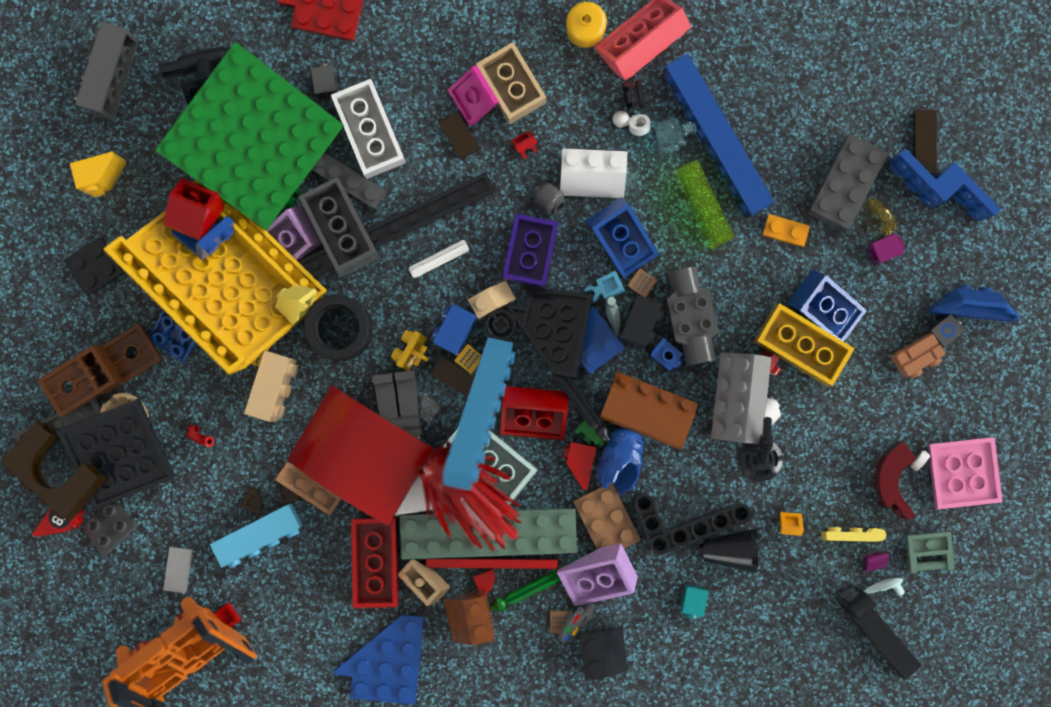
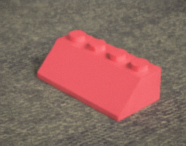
(643, 37)

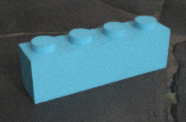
(257, 535)

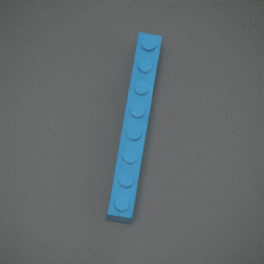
(478, 415)

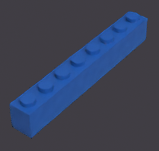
(718, 136)

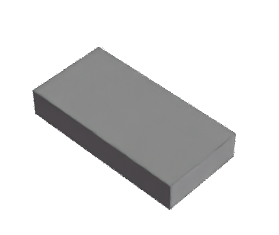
(177, 569)

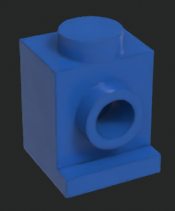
(660, 349)

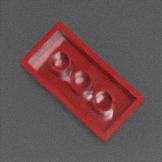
(374, 563)

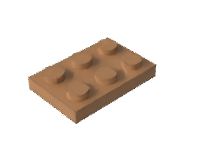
(606, 518)

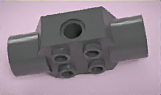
(691, 316)

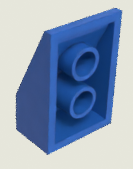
(622, 237)
(826, 305)
(599, 343)

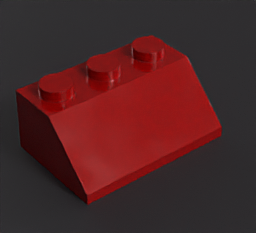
(534, 413)

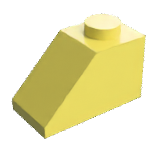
(295, 302)

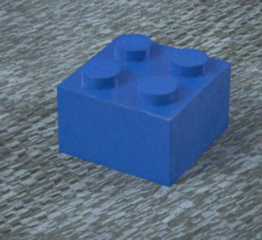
(454, 329)

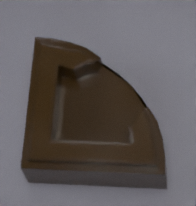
(288, 496)
(253, 502)

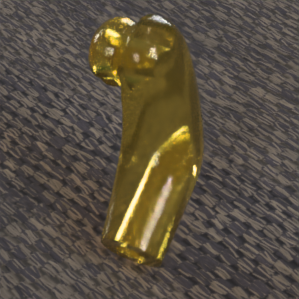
(885, 215)

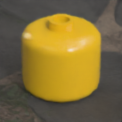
(586, 24)

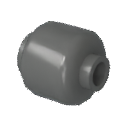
(549, 199)

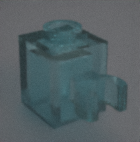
(671, 134)

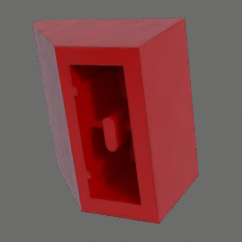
(192, 209)

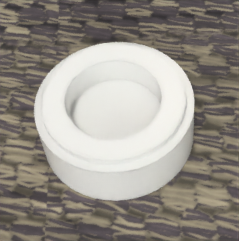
(921, 459)

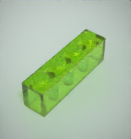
(704, 204)

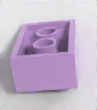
(295, 232)
(599, 575)

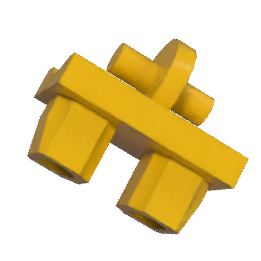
(413, 352)

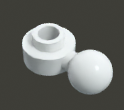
(638, 124)

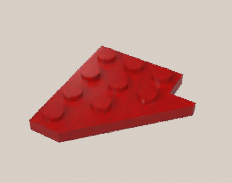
(326, 17)

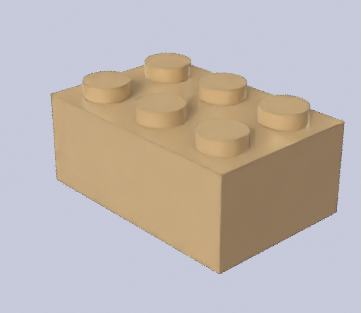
(512, 83)
(271, 387)

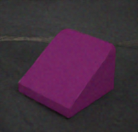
(875, 561)

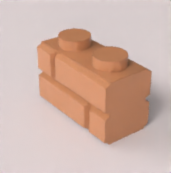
(918, 355)

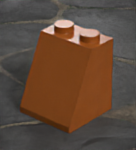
(470, 618)

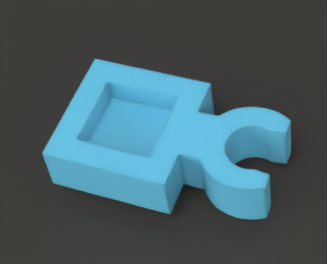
(608, 286)

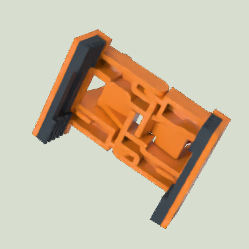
(169, 659)

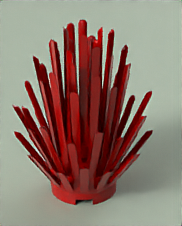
(470, 508)

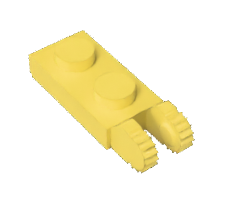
(854, 534)

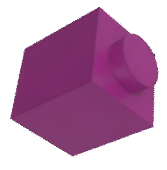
(886, 249)

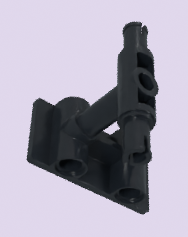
(201, 62)

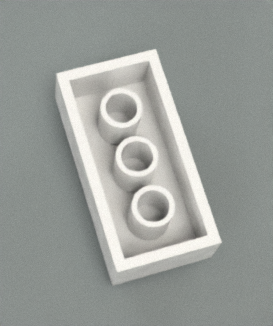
(368, 129)

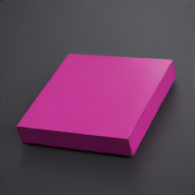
(473, 95)

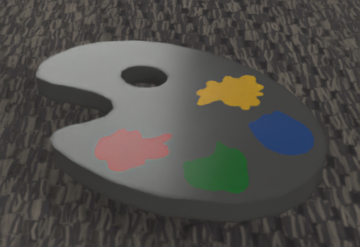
(575, 622)

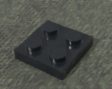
(93, 267)

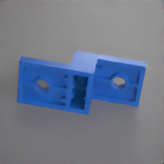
(947, 182)

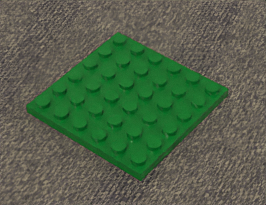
(249, 136)

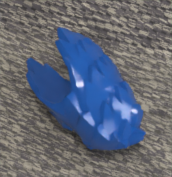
(621, 460)

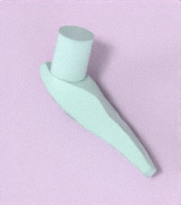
(613, 315)
(886, 584)

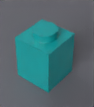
(694, 601)

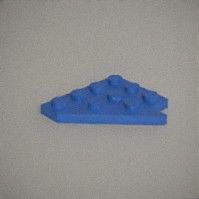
(388, 663)

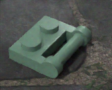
(927, 545)

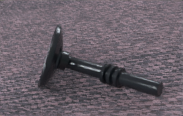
(761, 455)

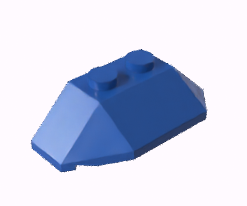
(974, 304)

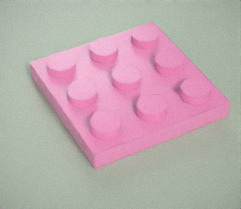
(965, 473)

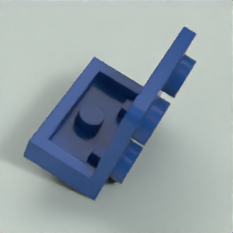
(218, 233)

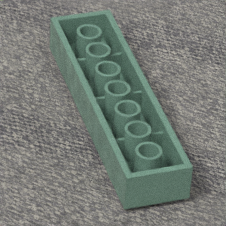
(539, 533)

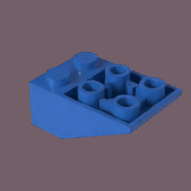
(172, 338)

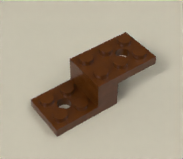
(99, 370)

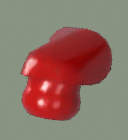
(200, 439)

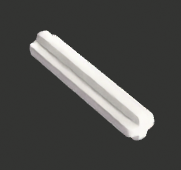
(439, 258)

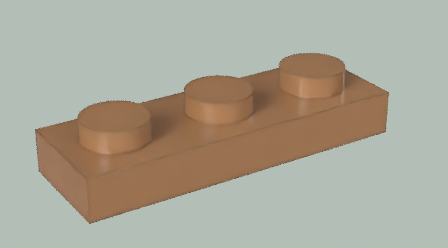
(307, 488)

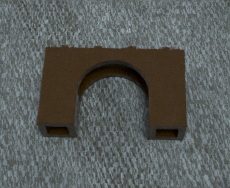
(25, 463)

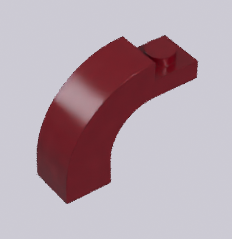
(886, 478)

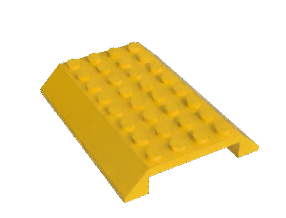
(226, 297)

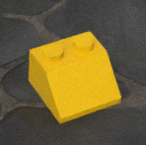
(97, 173)

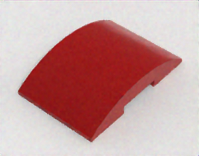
(359, 455)

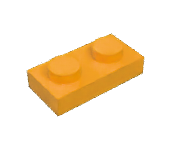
(785, 230)

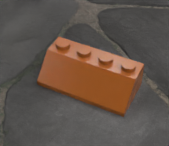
(649, 410)

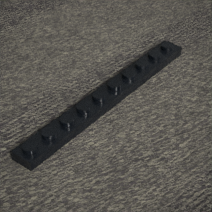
(412, 219)

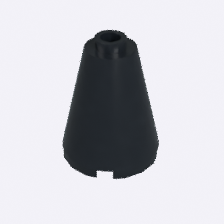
(732, 550)

